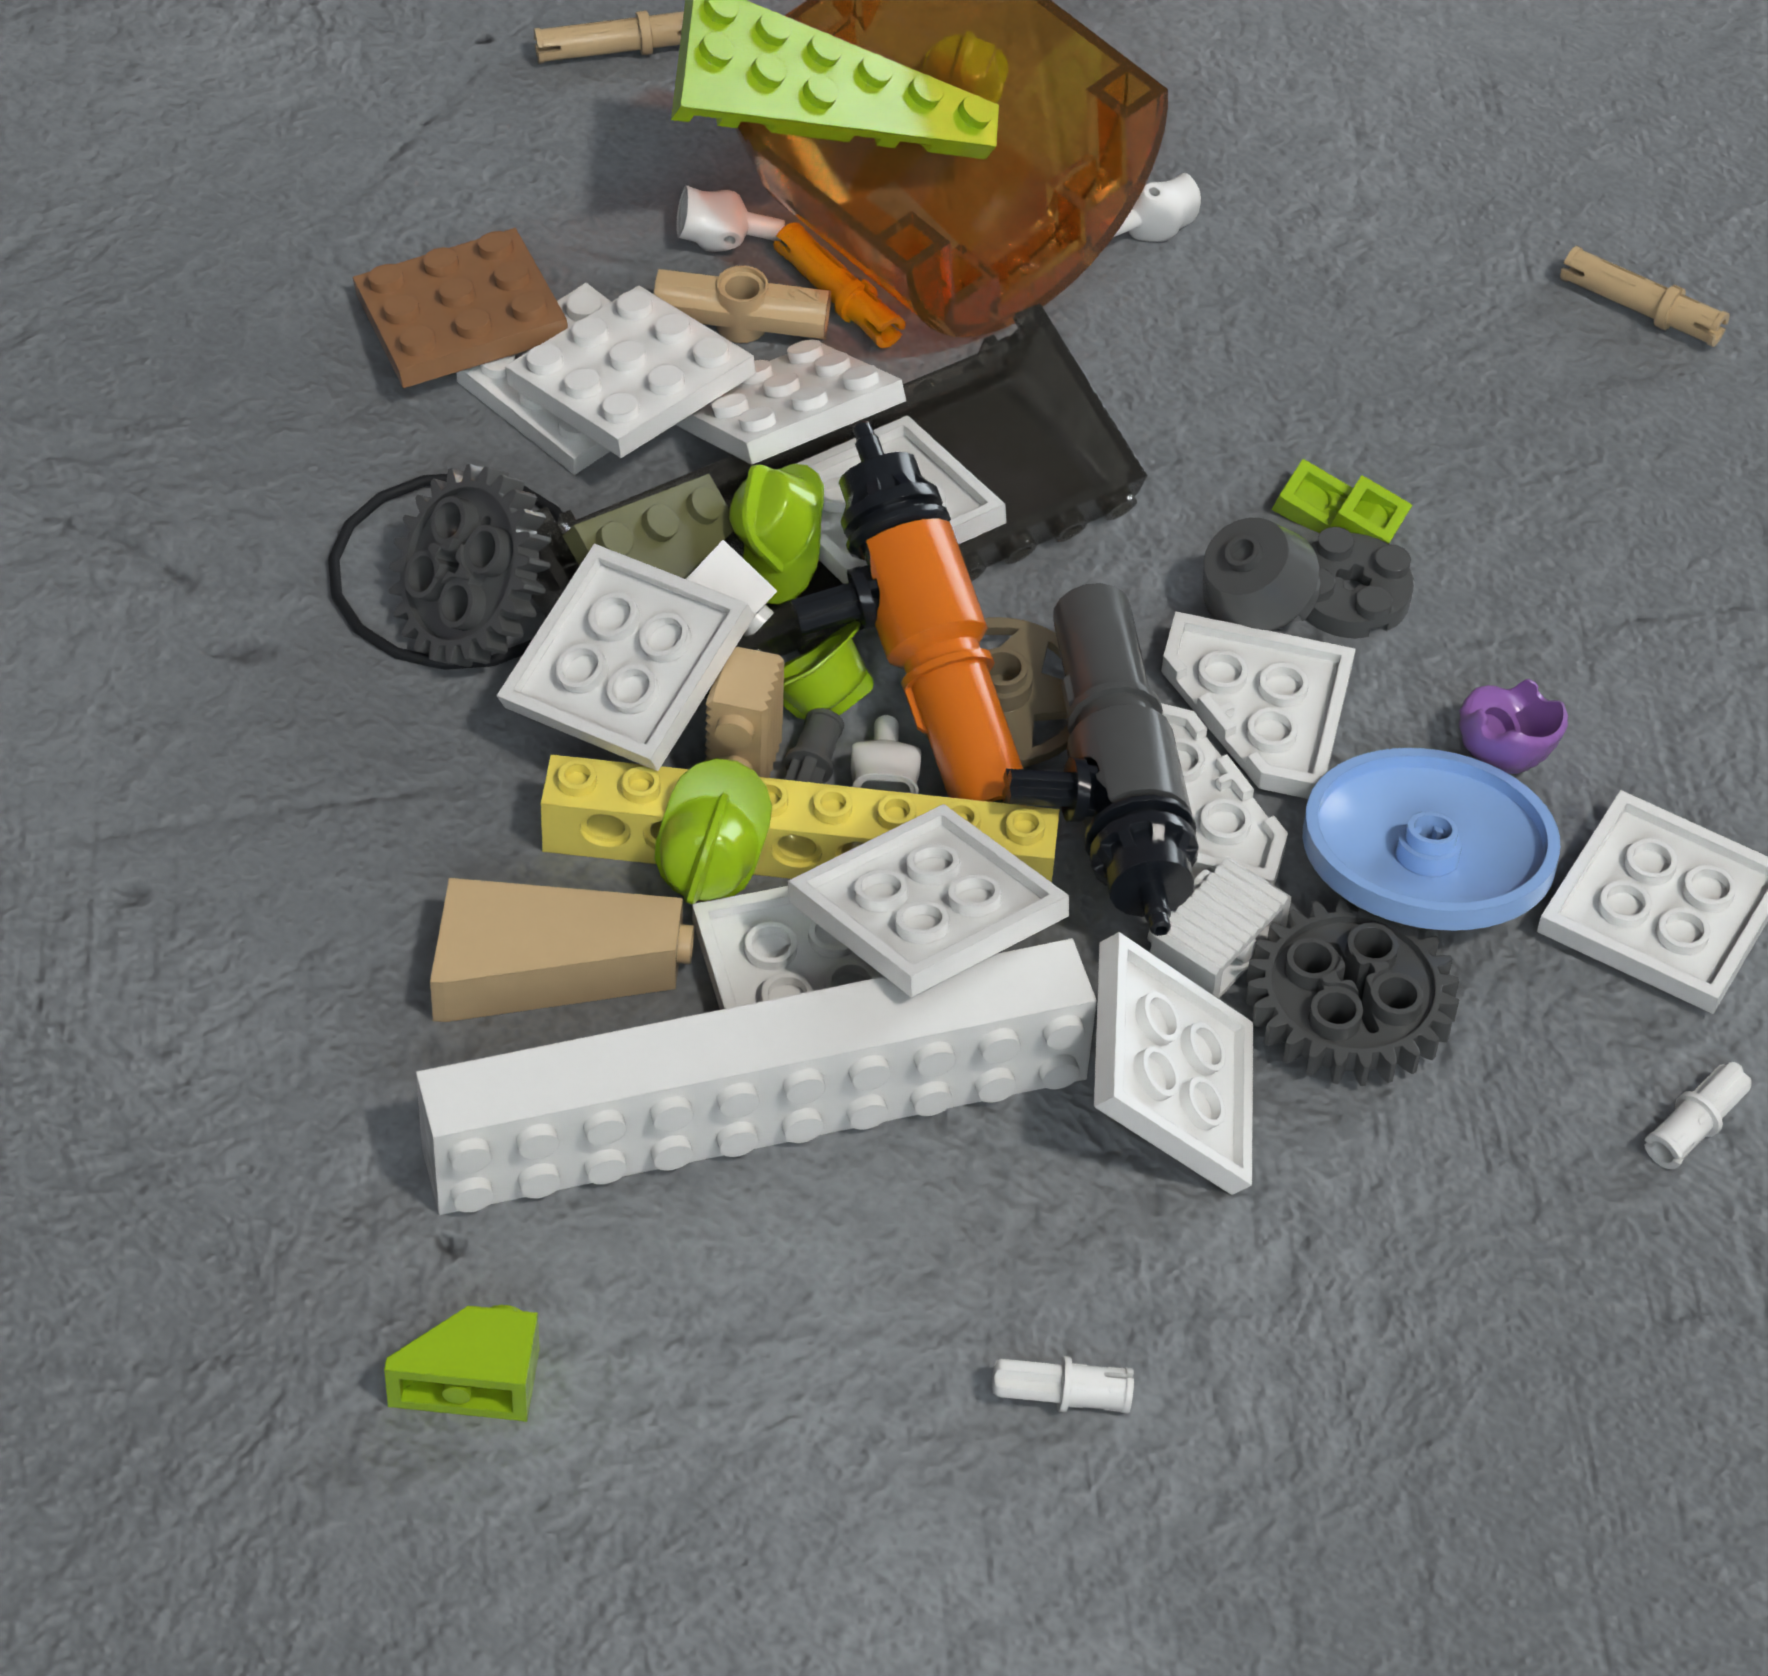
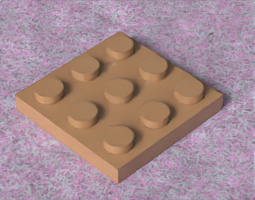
(459, 307)

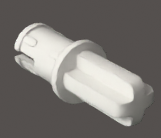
(1697, 1115)
(1065, 1384)

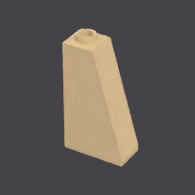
(551, 947)

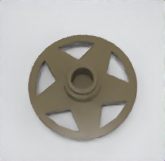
(1023, 688)

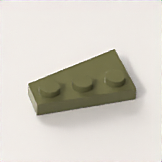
(662, 530)

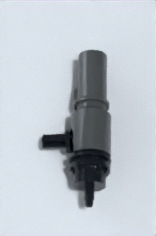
(1120, 762)

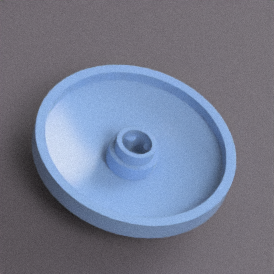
(1431, 839)

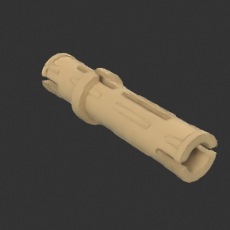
(609, 37)
(1665, 305)

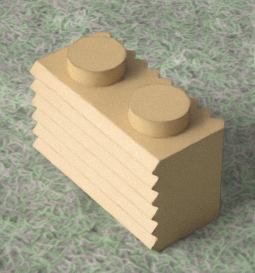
(747, 710)

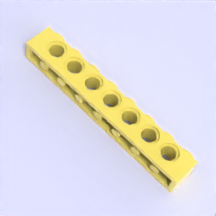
(620, 806)

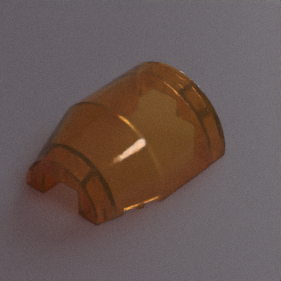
(964, 234)

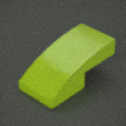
(1323, 502)

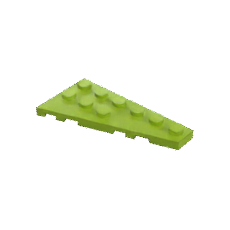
(803, 82)

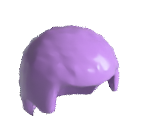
(1511, 726)

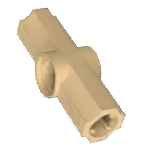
(746, 304)

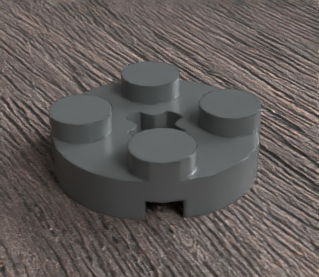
(1377, 566)

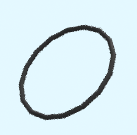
(349, 614)

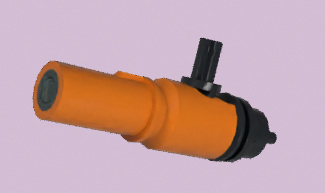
(923, 613)

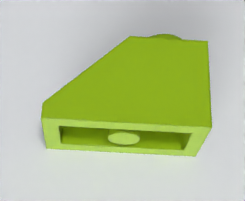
(469, 1365)

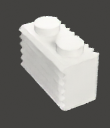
(1219, 926)

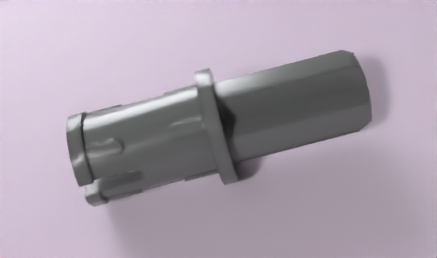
(815, 747)

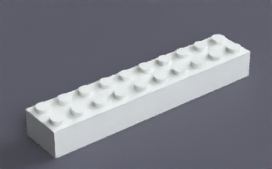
(752, 1077)

